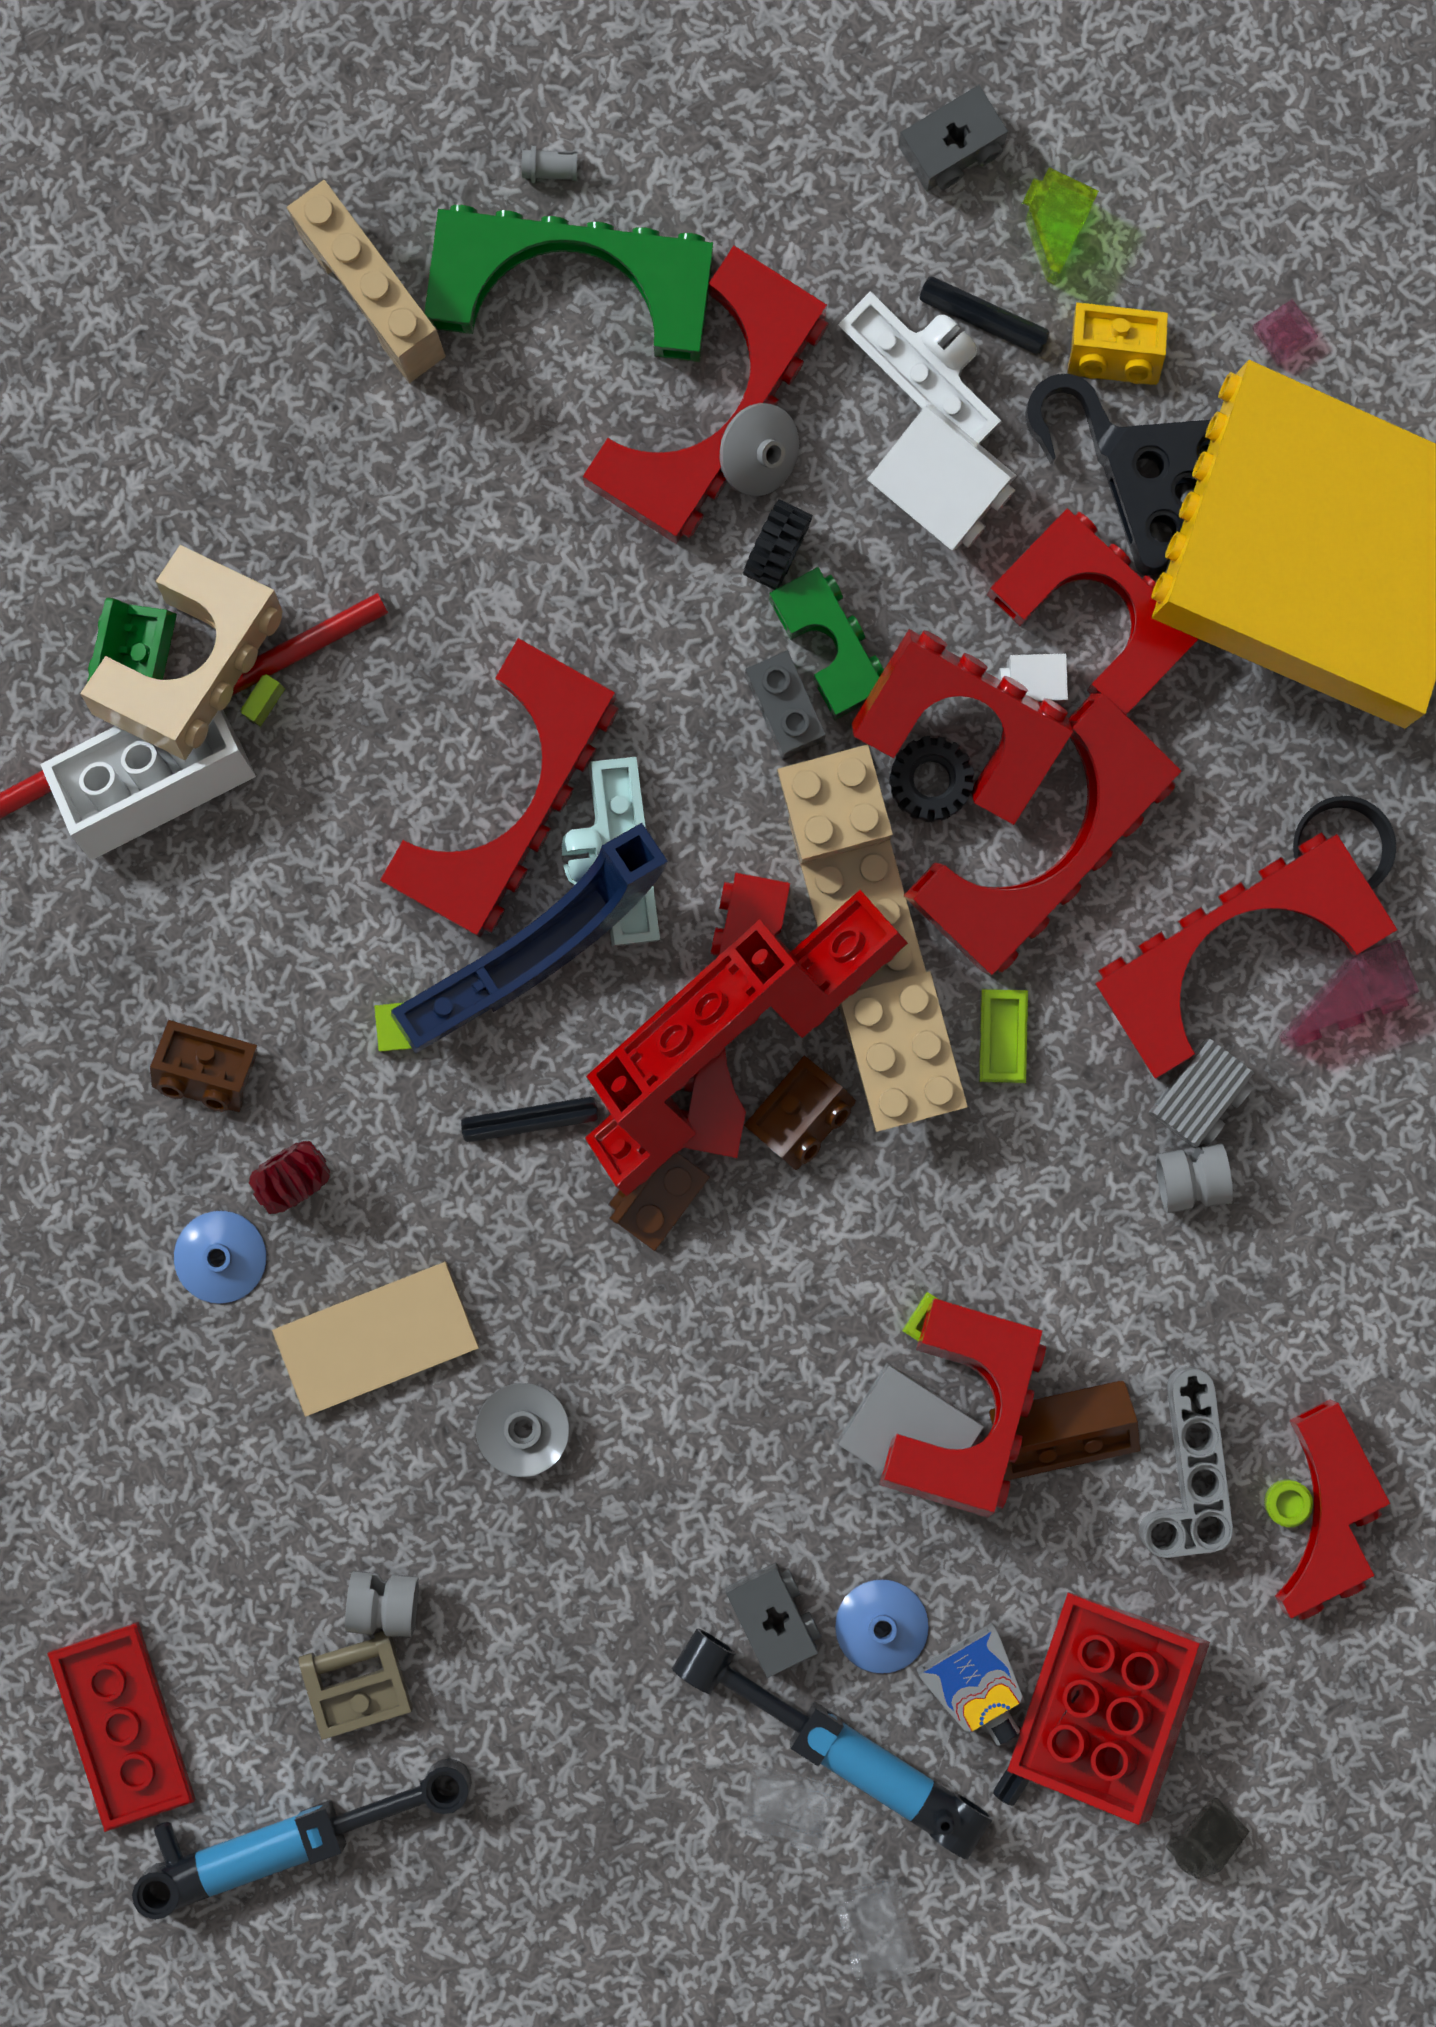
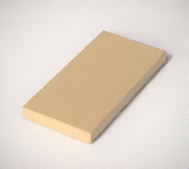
(375, 1338)

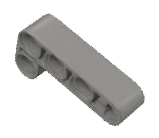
(1190, 1461)

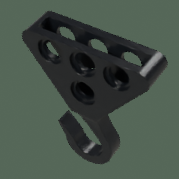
(1137, 499)

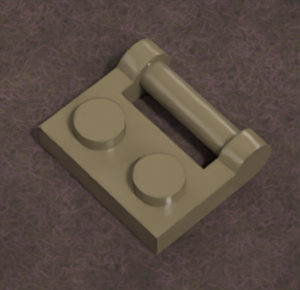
(360, 1699)

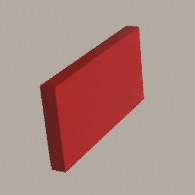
(121, 1726)

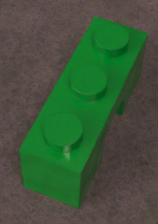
(813, 605)

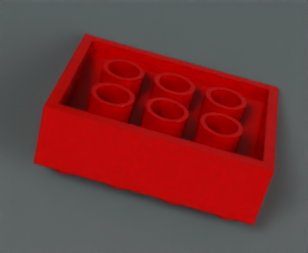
(1128, 1714)

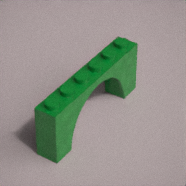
(479, 249)

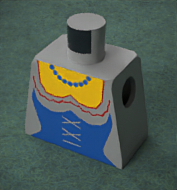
(976, 1684)

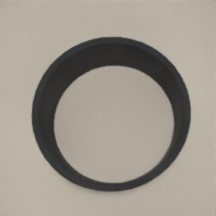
(1372, 813)

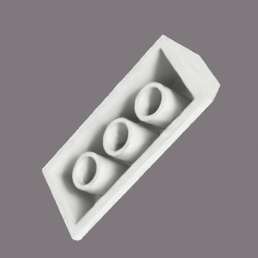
(126, 786)

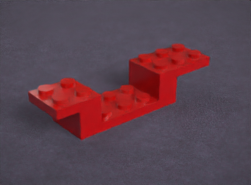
(712, 1012)

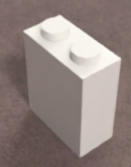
(943, 478)

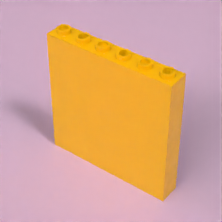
(1311, 545)

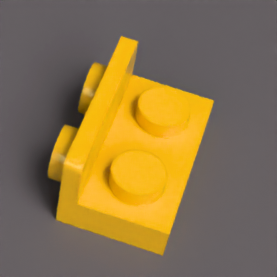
(1118, 343)

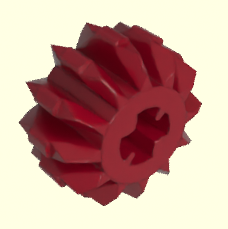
(289, 1177)

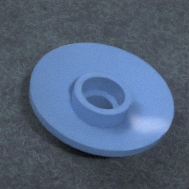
(243, 1252)
(881, 1602)

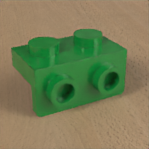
(134, 637)

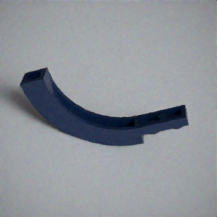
(599, 900)

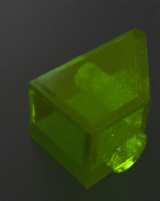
(1056, 218)

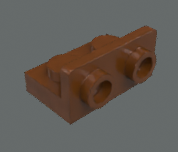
(202, 1066)
(801, 1113)
(660, 1201)

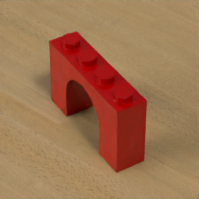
(1073, 553)
(926, 673)
(1005, 1359)

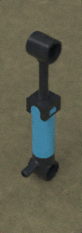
(830, 1742)
(306, 1837)

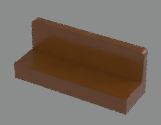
(1075, 1430)

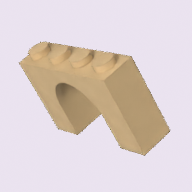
(380, 295)
(178, 710)

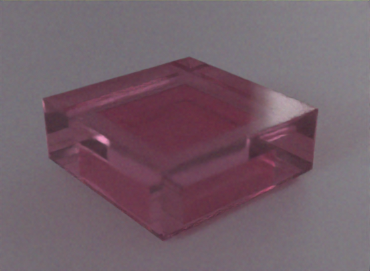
(1284, 332)

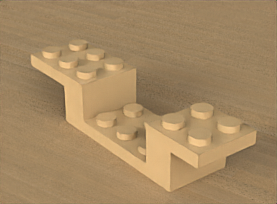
(895, 1014)

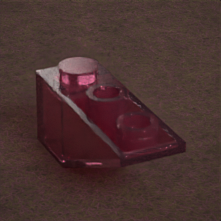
(1359, 985)

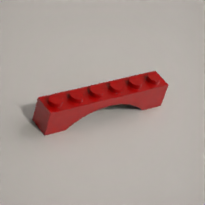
(714, 1105)

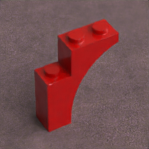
(1342, 1495)

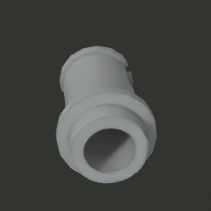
(549, 164)

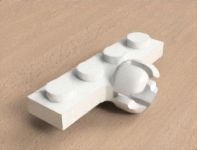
(921, 364)

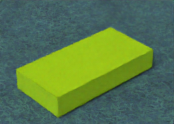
(1003, 1036)

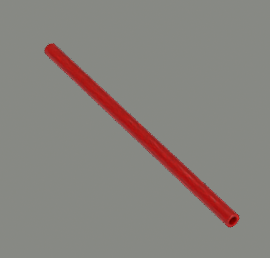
(266, 663)

